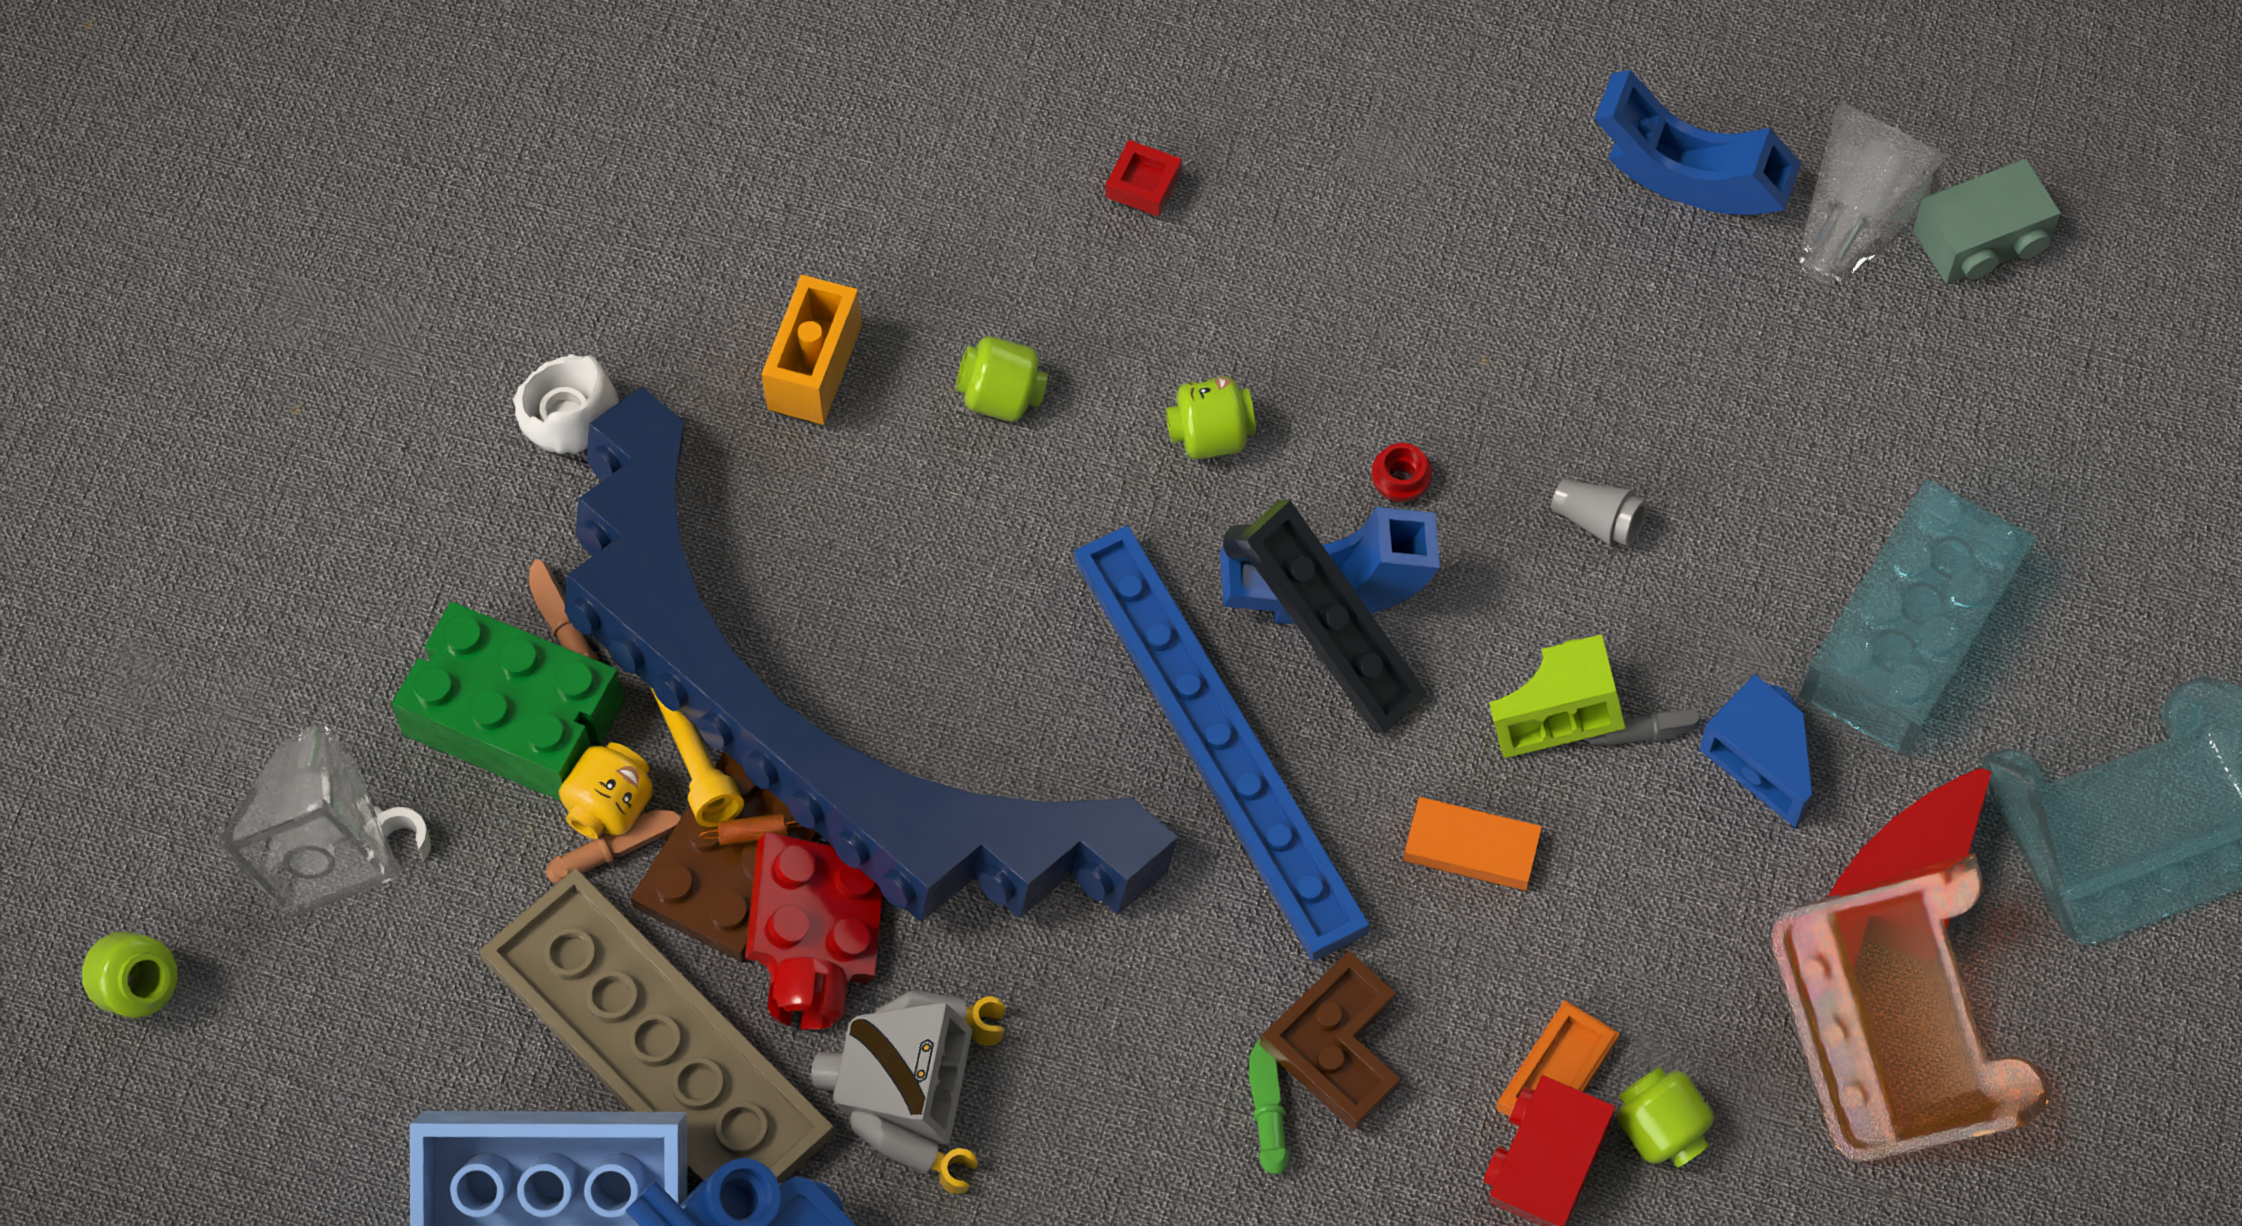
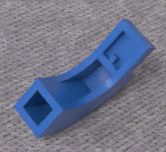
(1691, 165)
(1382, 561)

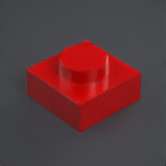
(1143, 178)

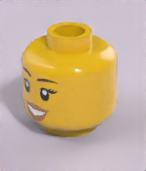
(606, 790)

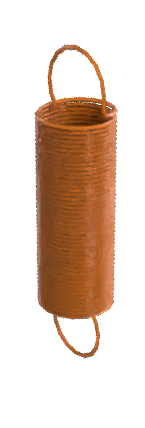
(750, 828)

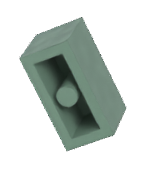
(1986, 222)

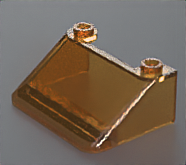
(1892, 1019)

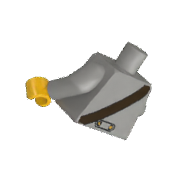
(906, 1076)

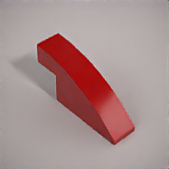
(1923, 834)

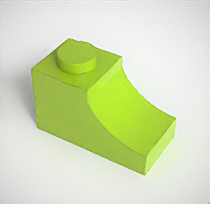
(1562, 702)

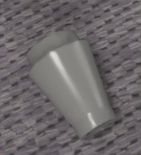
(1604, 511)

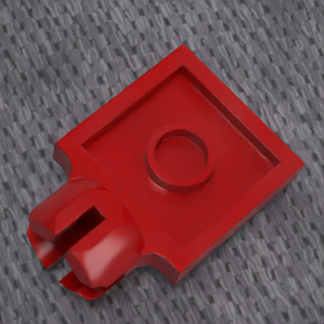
(811, 928)

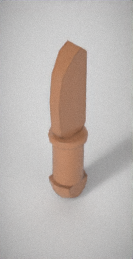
(551, 604)
(645, 830)

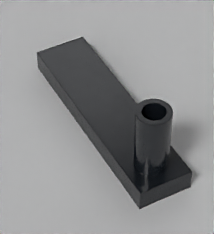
(1327, 613)

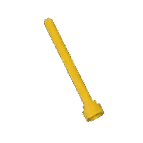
(712, 793)

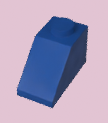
(1763, 747)

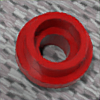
(1401, 458)

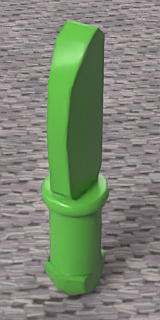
(1268, 1111)

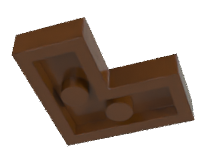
(1321, 1045)

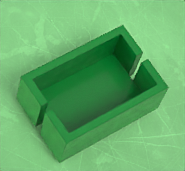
(507, 700)

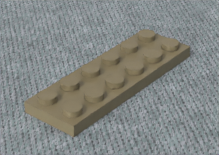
(651, 1032)

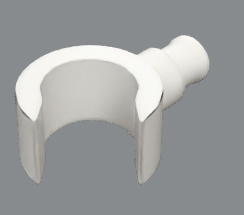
(406, 818)

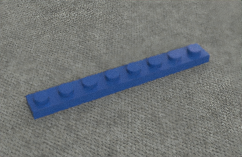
(1221, 744)

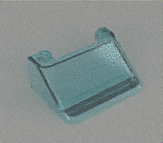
(2137, 830)

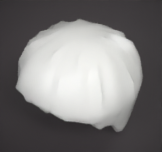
(562, 401)

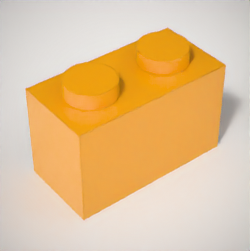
(812, 349)

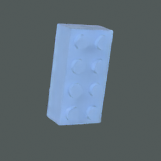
(541, 1166)

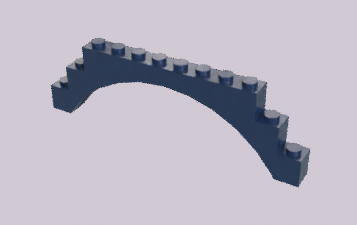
(897, 828)

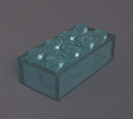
(1917, 617)

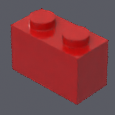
(1550, 1152)

